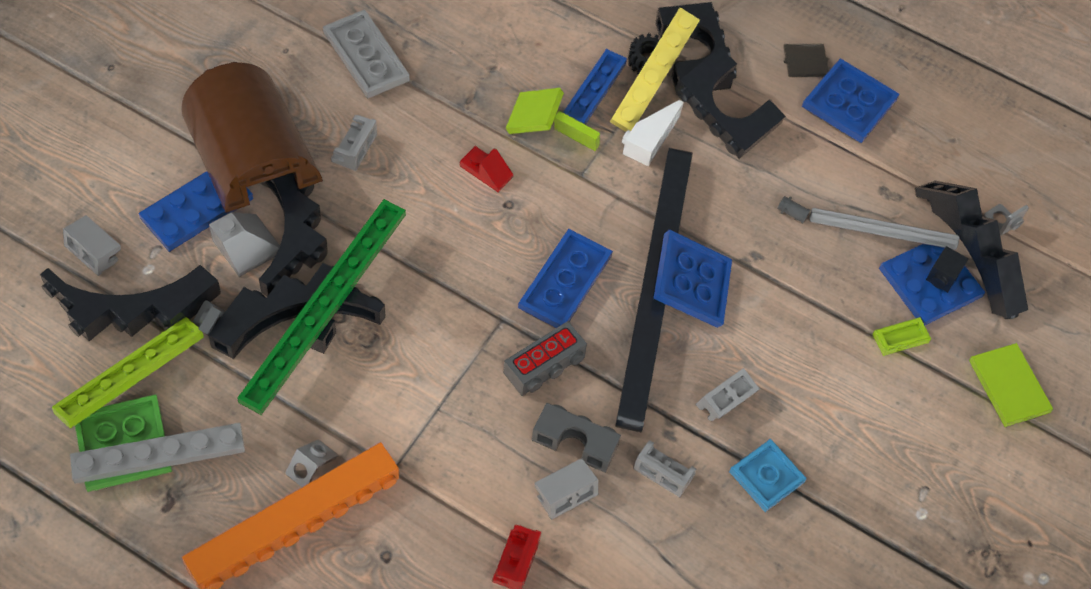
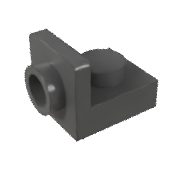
(208, 316)

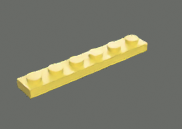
(654, 70)

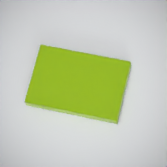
(1010, 384)

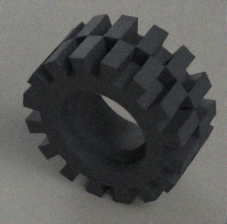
(640, 46)

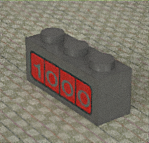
(545, 358)

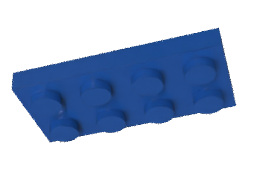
(185, 212)
(565, 279)

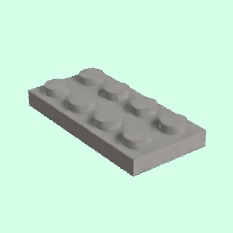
(366, 54)

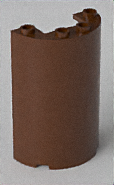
(244, 132)

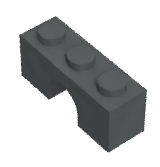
(558, 424)

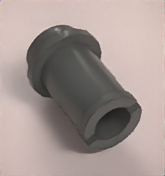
(793, 209)

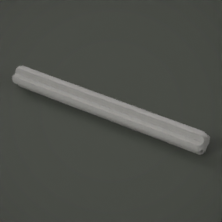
(884, 228)

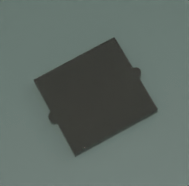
(806, 60)

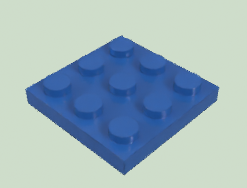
(850, 100)
(908, 277)
(693, 279)

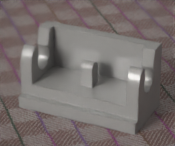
(355, 143)
(91, 244)
(728, 395)
(664, 470)
(567, 488)

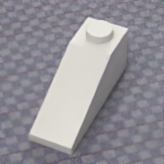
(650, 133)

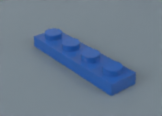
(595, 86)

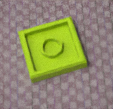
(534, 110)

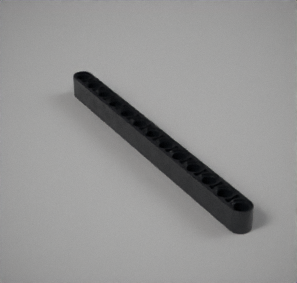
(650, 311)

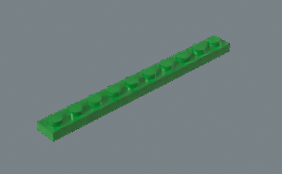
(321, 308)

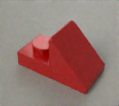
(487, 167)

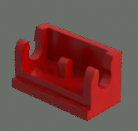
(517, 557)

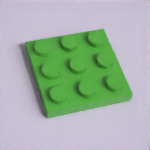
(119, 425)

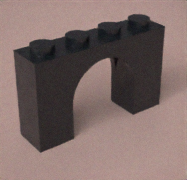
(706, 31)
(737, 133)

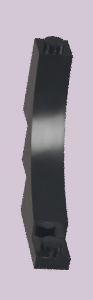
(998, 267)

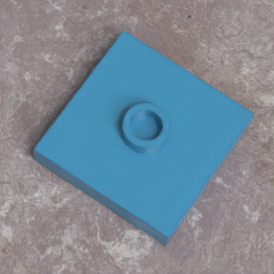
(767, 475)

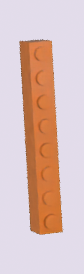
(291, 518)

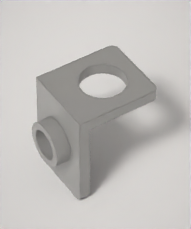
(1013, 220)
(311, 456)

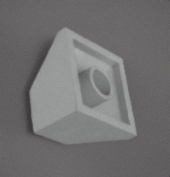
(243, 241)

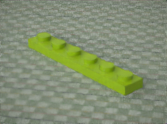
(127, 372)

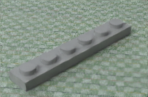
(156, 453)

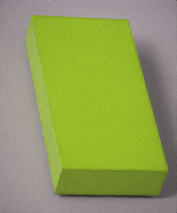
(577, 130)
(901, 336)

